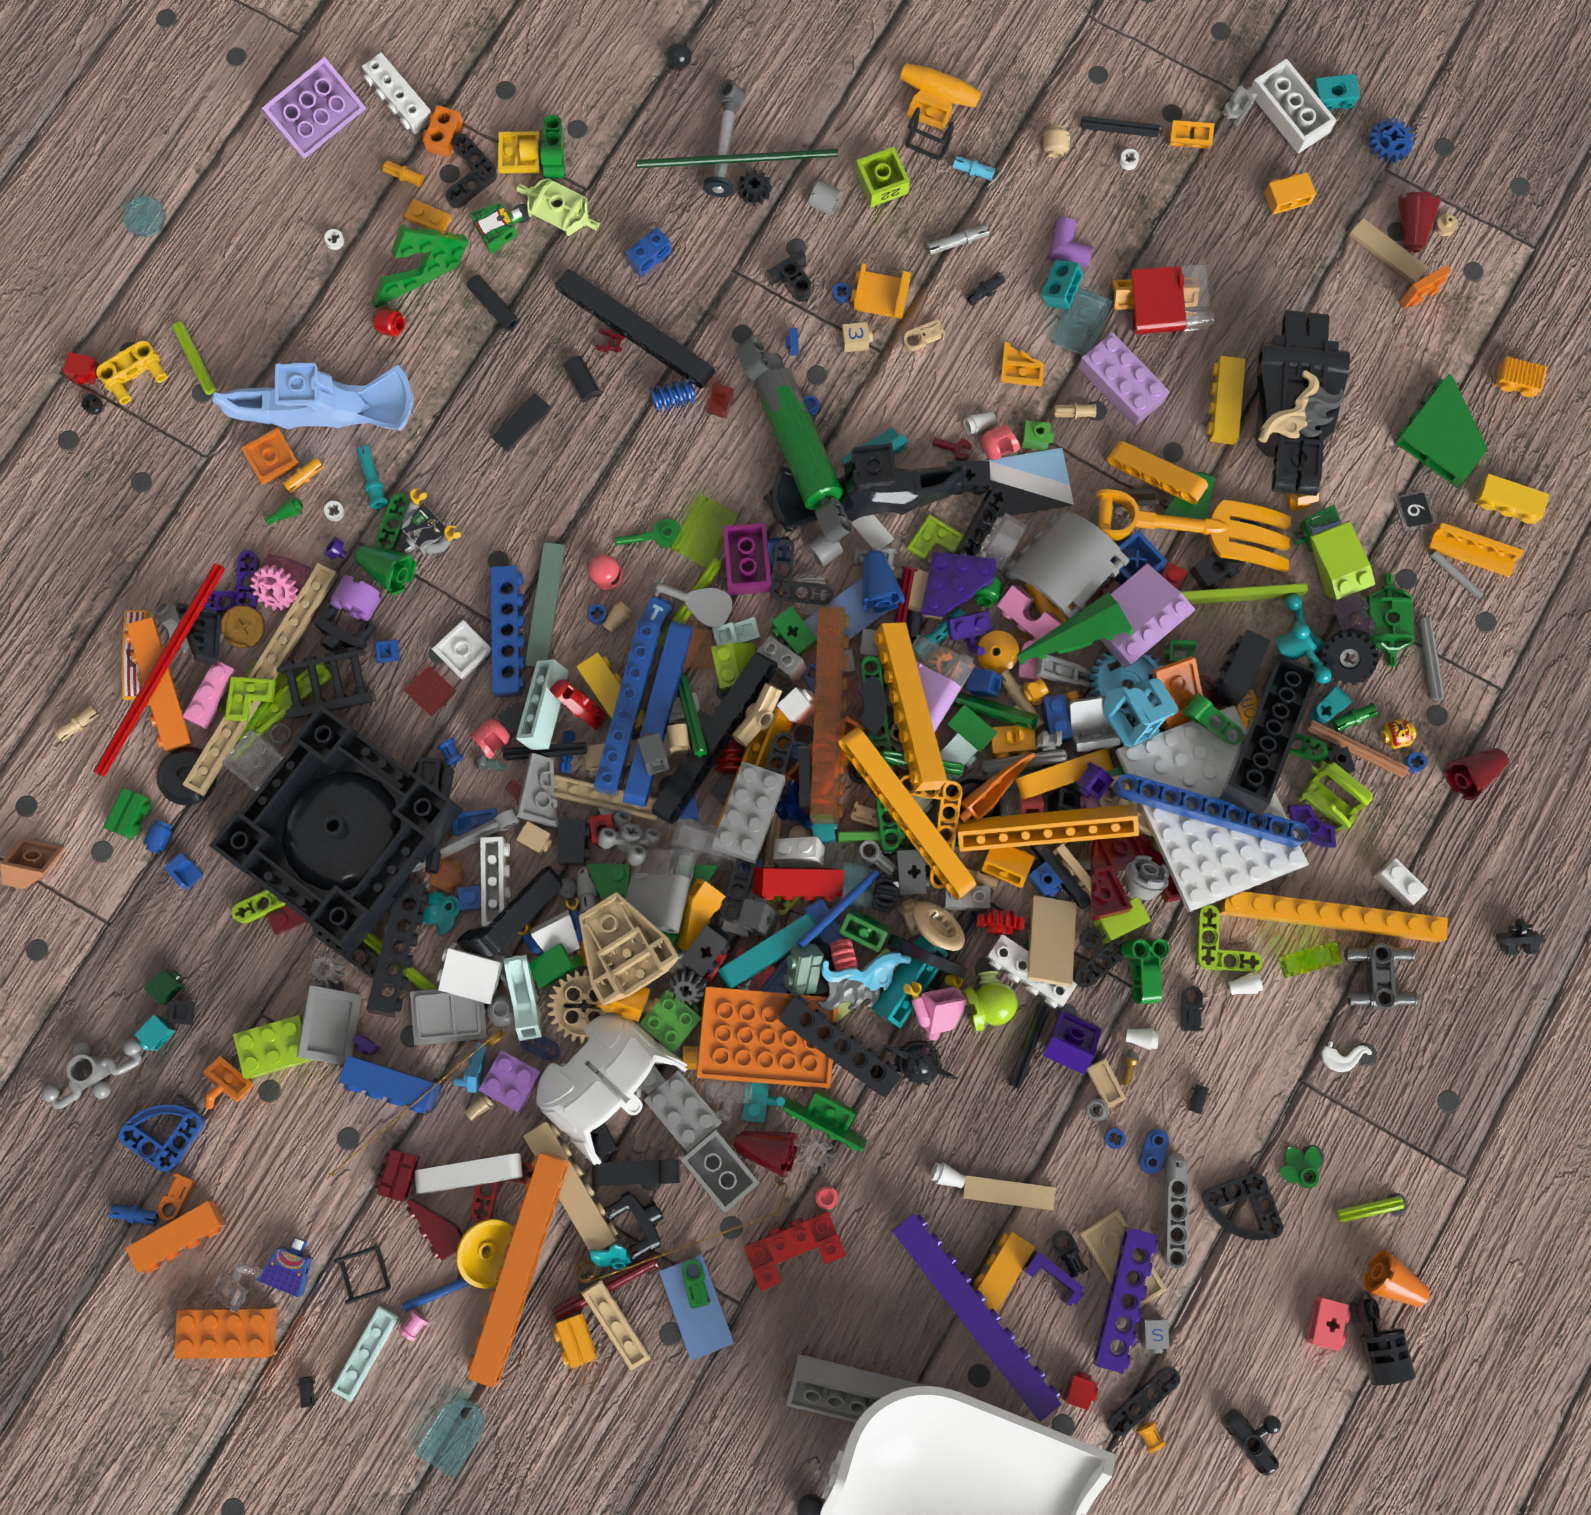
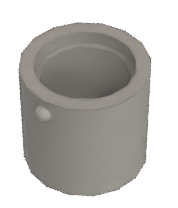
(825, 197)
(824, 551)

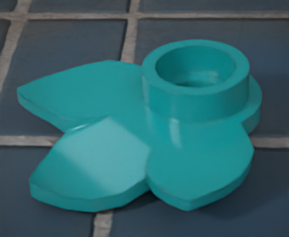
(438, 912)
(616, 1256)

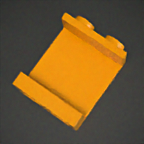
(880, 293)

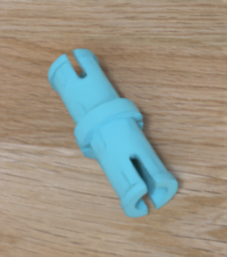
(974, 168)

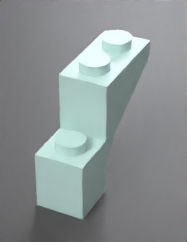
(523, 997)

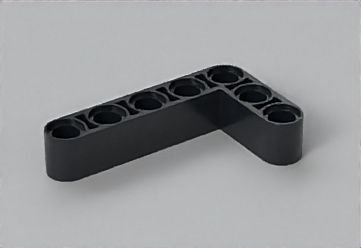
(510, 921)

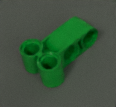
(553, 148)
(1201, 709)
(1146, 968)

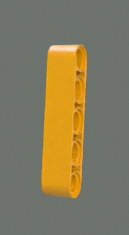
(1157, 472)
(1061, 774)

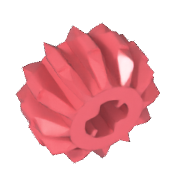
(843, 954)

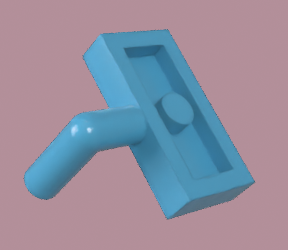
(472, 1075)

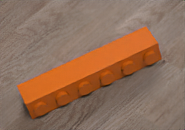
(165, 701)

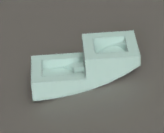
(739, 632)

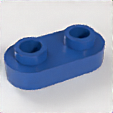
(1154, 1151)

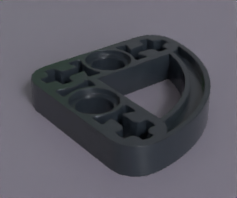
(1254, 1196)

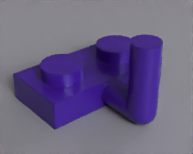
(968, 627)

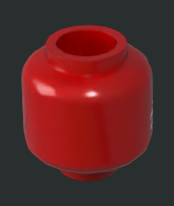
(389, 322)

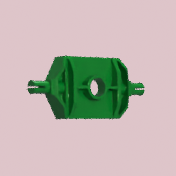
(1392, 636)

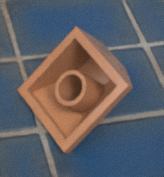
(28, 862)

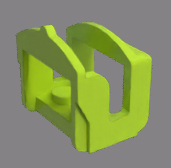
(1327, 802)

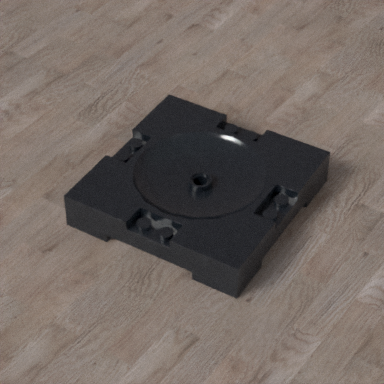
(346, 875)

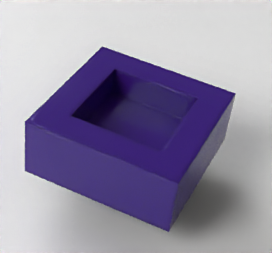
(365, 1045)

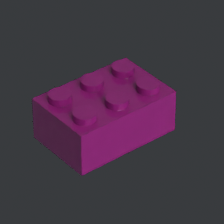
(747, 559)

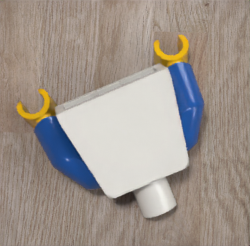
(560, 929)

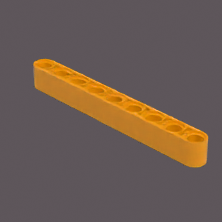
(907, 813)

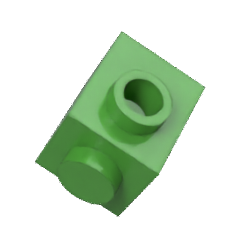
(1037, 435)

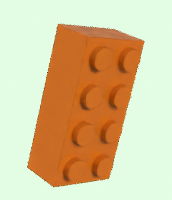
(225, 1332)

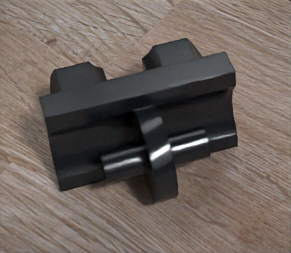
(1520, 934)

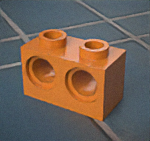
(441, 130)

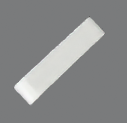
(468, 1173)

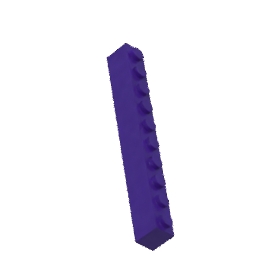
(976, 1317)

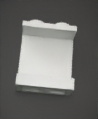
(470, 974)

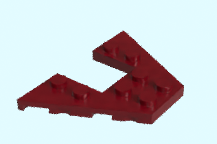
(1113, 856)

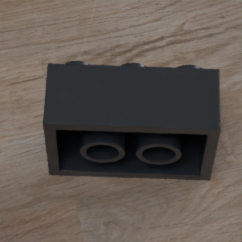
(1239, 668)

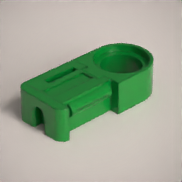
(695, 1286)

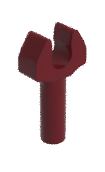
(954, 447)

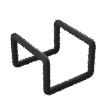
(915, 119)
(341, 1259)

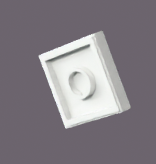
(462, 649)

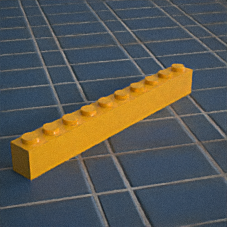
(1335, 916)

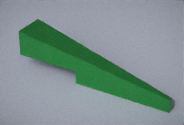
(1097, 621)

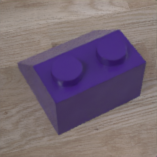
(1072, 1042)

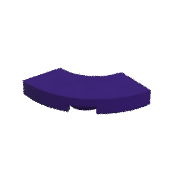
(1320, 833)

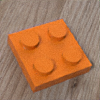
(1427, 286)
(270, 456)

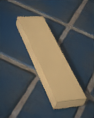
(1388, 251)
(1009, 1192)
(616, 1324)

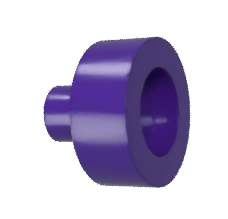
(335, 549)

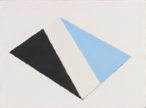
(1032, 481)

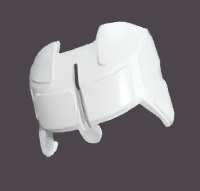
(583, 1101)

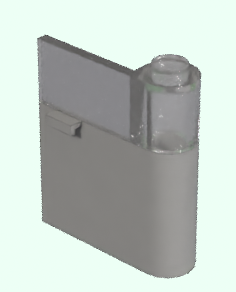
(662, 886)

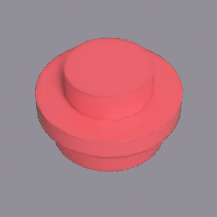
(826, 1197)

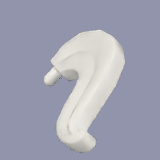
(1340, 1063)

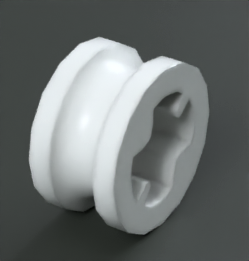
(1126, 154)
(328, 237)
(328, 506)

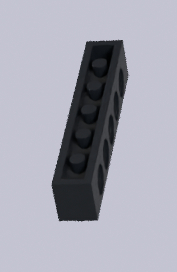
(390, 1005)
(881, 1083)

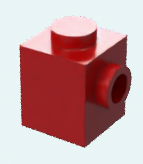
(81, 368)
(1080, 1390)

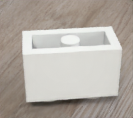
(798, 705)
(799, 852)
(1400, 883)

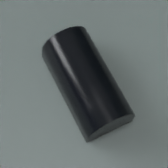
(581, 378)

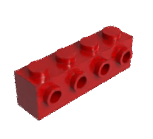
(798, 882)

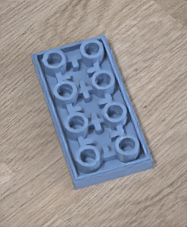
(852, 601)
(703, 1327)

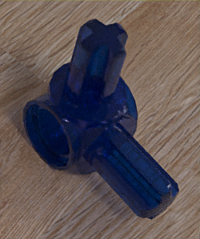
(790, 808)

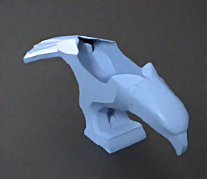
(313, 399)

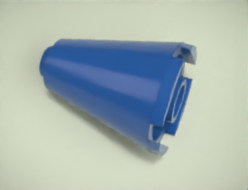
(879, 584)

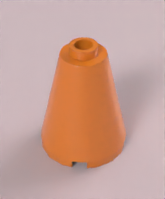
(1394, 1281)

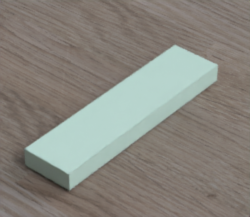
(365, 1353)

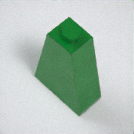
(1199, 510)

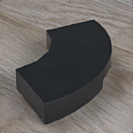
(874, 705)

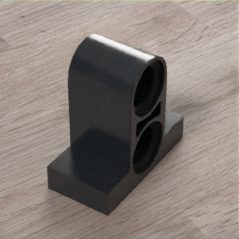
(792, 282)

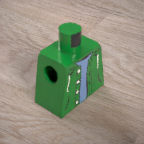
(1314, 524)

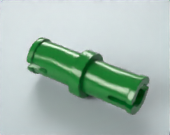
(1354, 717)

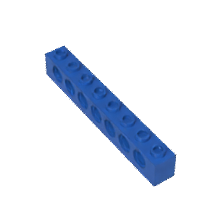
(627, 708)

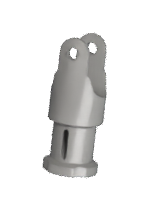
(586, 890)

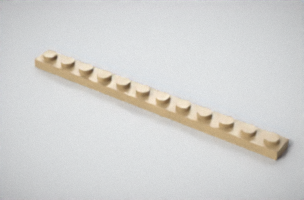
(276, 652)

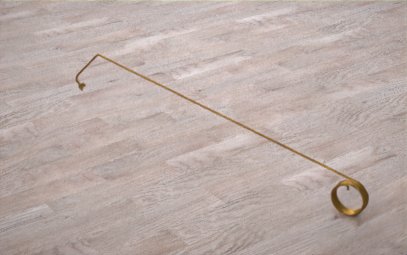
(491, 1041)
(590, 1279)

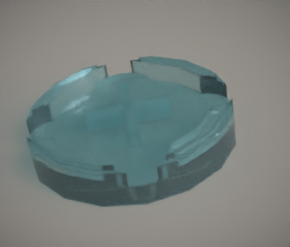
(144, 216)

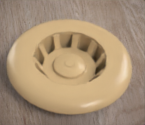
(938, 926)

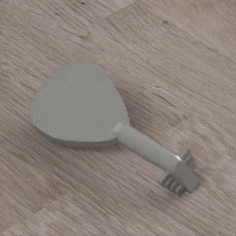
(707, 605)

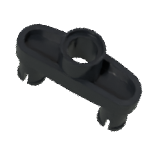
(337, 637)
(646, 1216)

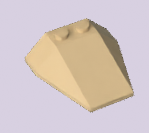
(623, 949)

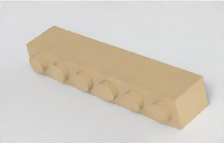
(575, 1194)

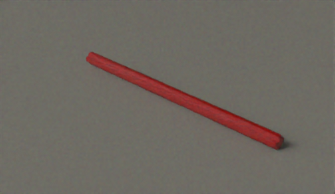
(158, 670)

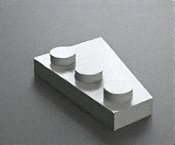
(537, 794)

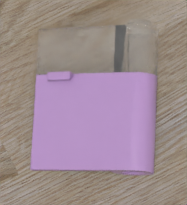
(941, 676)

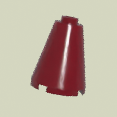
(1417, 217)
(1475, 772)
(768, 1149)

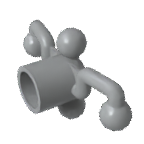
(101, 1069)

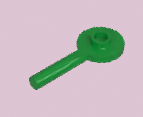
(663, 534)

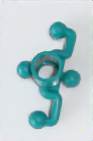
(1302, 641)

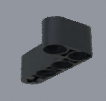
(636, 1172)

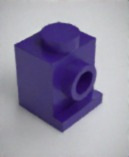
(1094, 782)

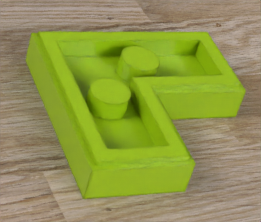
(931, 533)
(243, 691)

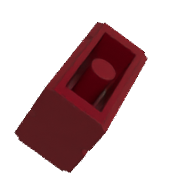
(397, 1175)

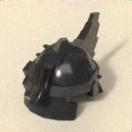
(918, 1062)

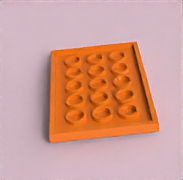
(749, 1045)

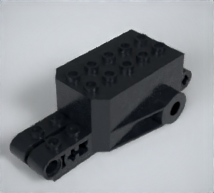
(1280, 382)

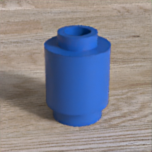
(157, 836)

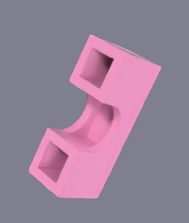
(1017, 605)
(203, 707)

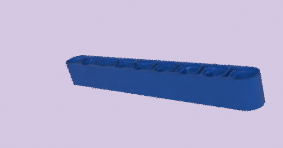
(659, 707)
(1201, 813)

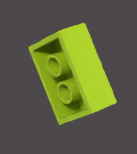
(269, 1047)

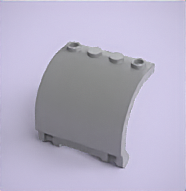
(1067, 561)

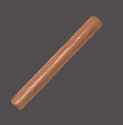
(1358, 749)

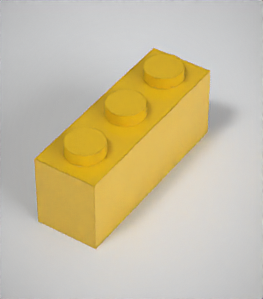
(1511, 499)

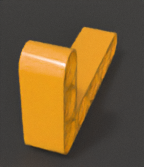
(942, 822)

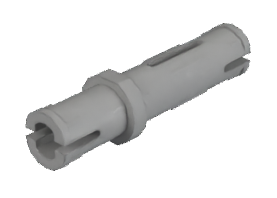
(965, 236)

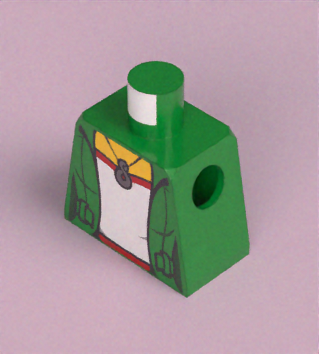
(496, 225)

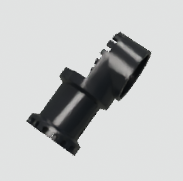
(1069, 1254)

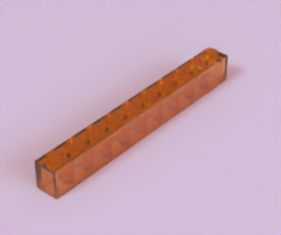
(829, 715)

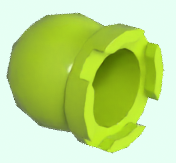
(991, 1004)

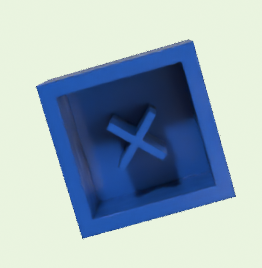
(1139, 552)

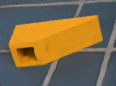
(699, 908)

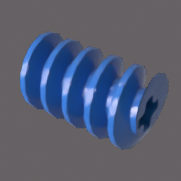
(672, 395)

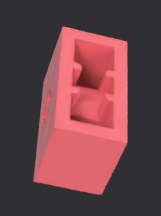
(1328, 1336)

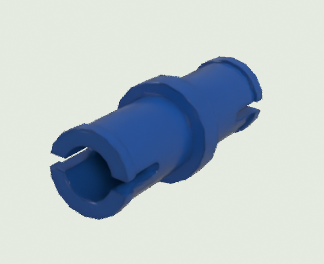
(134, 1214)

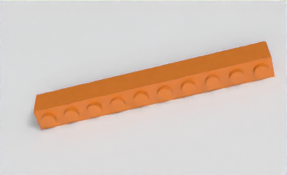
(518, 1269)

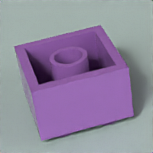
(510, 1081)

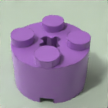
(356, 598)

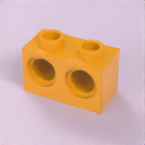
(1191, 134)

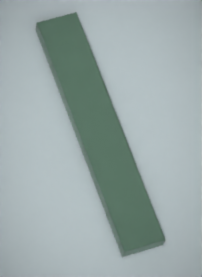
(545, 603)

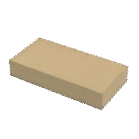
(1105, 1082)

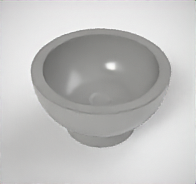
(501, 1011)

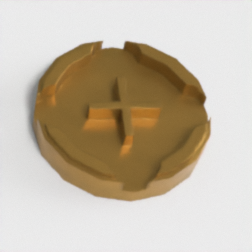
(242, 626)

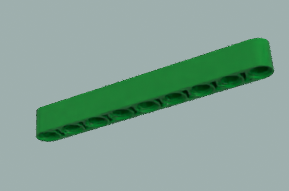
(881, 742)

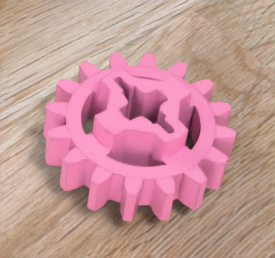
(274, 587)

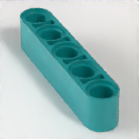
(765, 953)

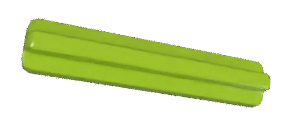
(1370, 1209)

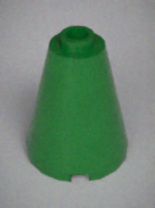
(386, 567)

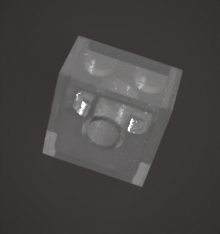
(1004, 540)
(253, 759)

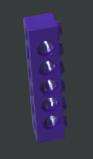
(1114, 1309)

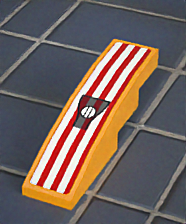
(130, 681)

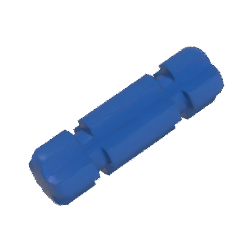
(565, 765)

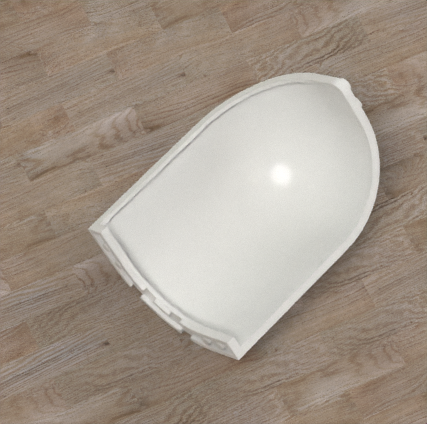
(960, 1456)

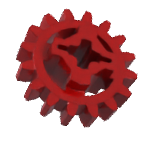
(1000, 922)

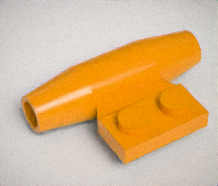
(937, 94)

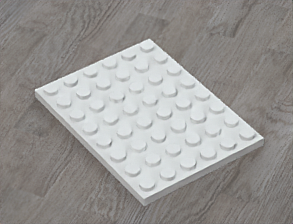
(1200, 856)

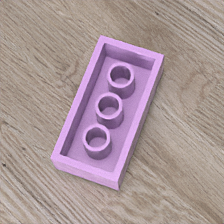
(1123, 379)

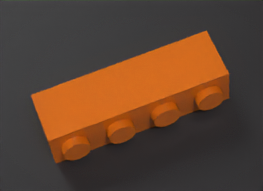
(176, 1236)

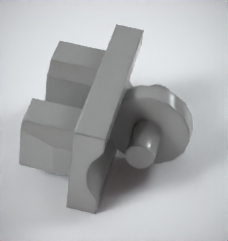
(1239, 104)

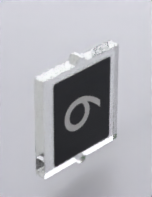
(1415, 510)

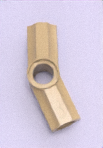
(758, 715)

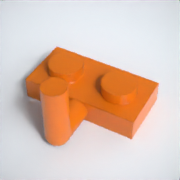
(227, 1080)

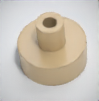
(1446, 225)

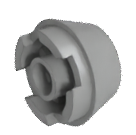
(1146, 878)

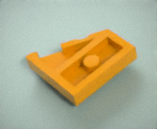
(1020, 368)

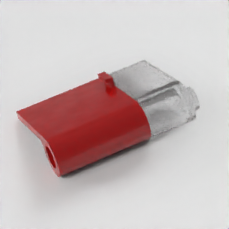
(1171, 299)

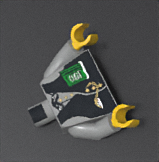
(424, 528)

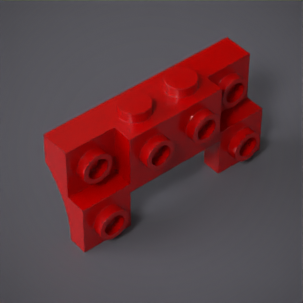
(791, 1242)

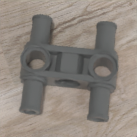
(1380, 976)

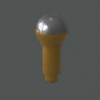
(1131, 1060)

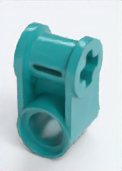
(1331, 705)

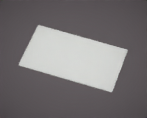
(872, 531)

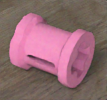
(413, 1325)

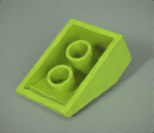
(1341, 561)

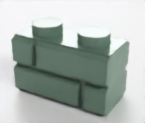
(803, 969)

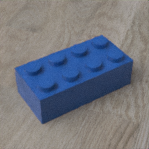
(389, 1083)

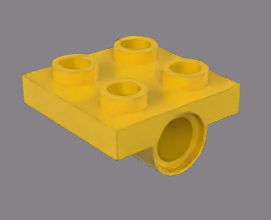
(519, 152)

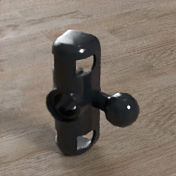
(1259, 1452)

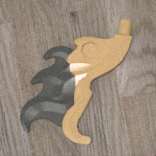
(1308, 412)

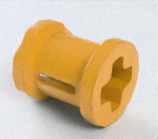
(1151, 1437)

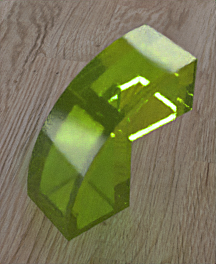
(1310, 959)

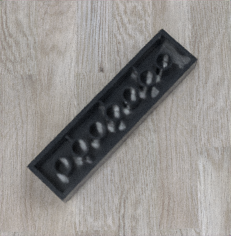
(1269, 736)

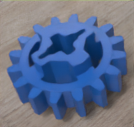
(1391, 140)

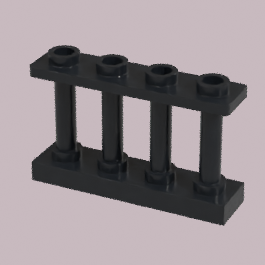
(340, 700)

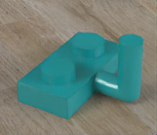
(759, 1100)

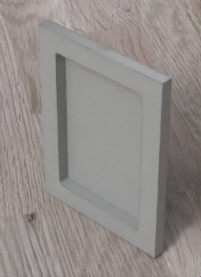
(446, 1017)
(329, 1025)

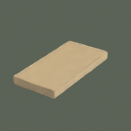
(1051, 941)
(1104, 1243)

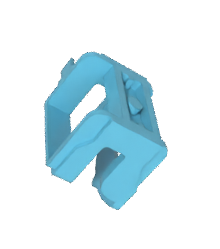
(1147, 717)

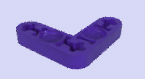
(236, 597)

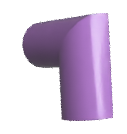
(1063, 246)

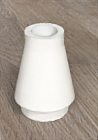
(978, 422)
(1246, 984)
(1145, 1038)
(945, 1175)

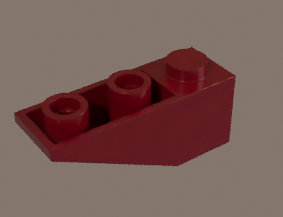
(439, 1230)

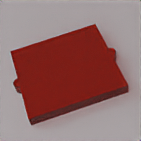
(430, 691)

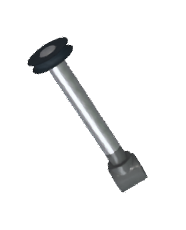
(731, 98)

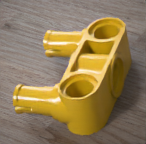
(129, 365)

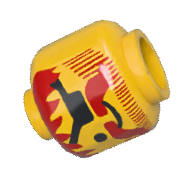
(1398, 733)

